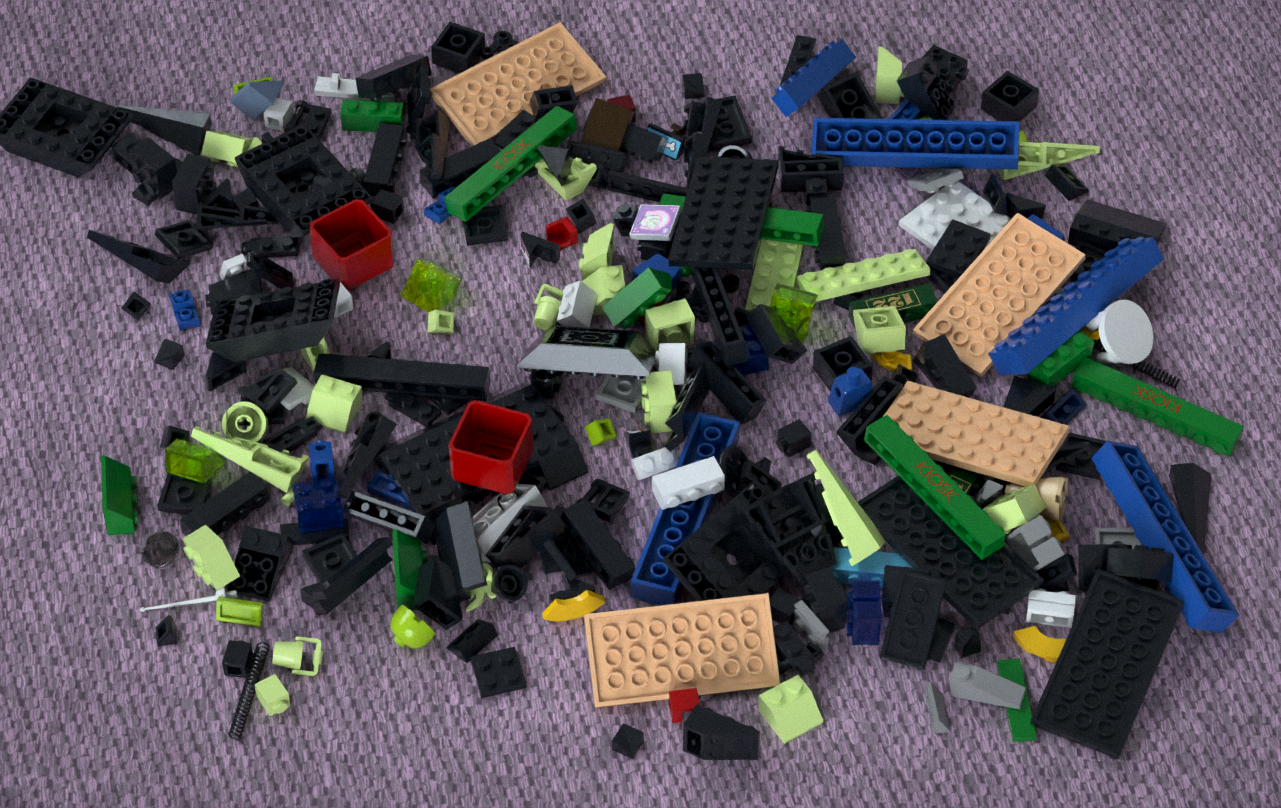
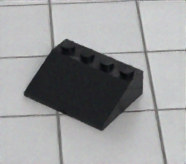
(1108, 225)

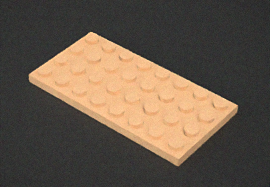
(500, 88)
(1000, 291)
(977, 433)
(681, 646)

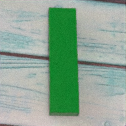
(1018, 719)

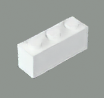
(688, 483)

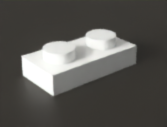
(232, 266)
(654, 463)

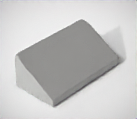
(988, 493)
(936, 709)

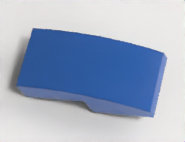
(438, 210)
(184, 309)

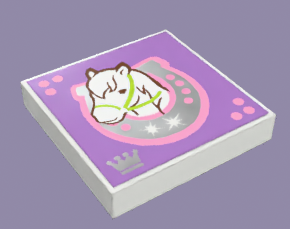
(655, 222)

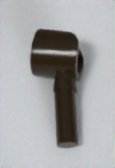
(678, 130)

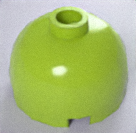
(409, 629)

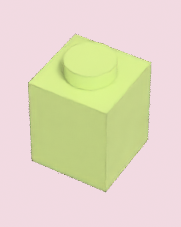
(272, 695)

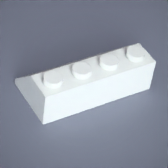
(492, 521)

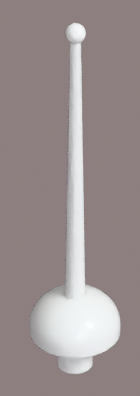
(222, 592)

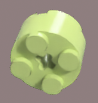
(237, 414)

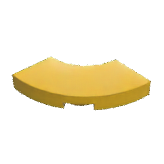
(890, 360)
(573, 608)
(1036, 643)

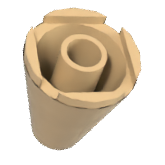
(1052, 493)

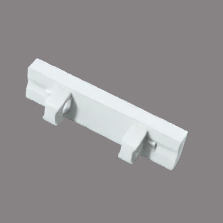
(348, 89)

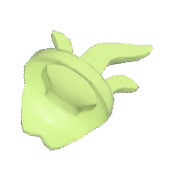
(480, 592)

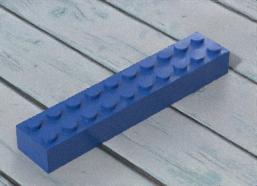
(918, 143)
(1075, 306)
(1160, 526)
(652, 577)

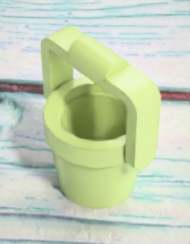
(547, 307)
(290, 655)

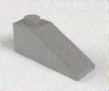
(984, 686)

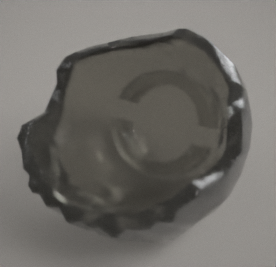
(160, 549)

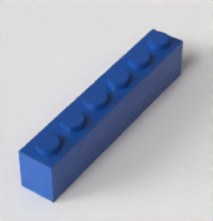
(812, 77)

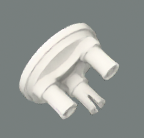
(1123, 333)

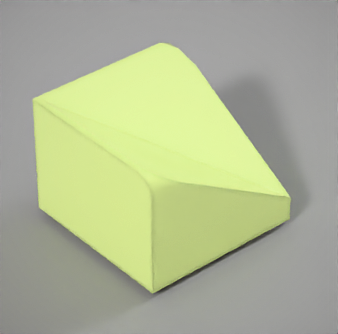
(440, 322)

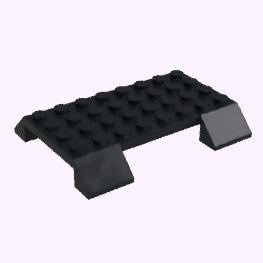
(422, 459)

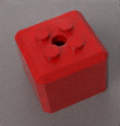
(352, 244)
(491, 447)

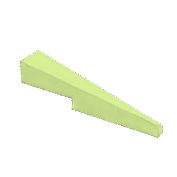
(1043, 155)
(577, 179)
(271, 465)
(852, 521)

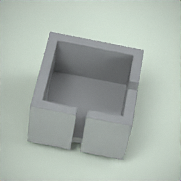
(1035, 543)

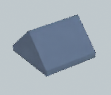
(256, 97)

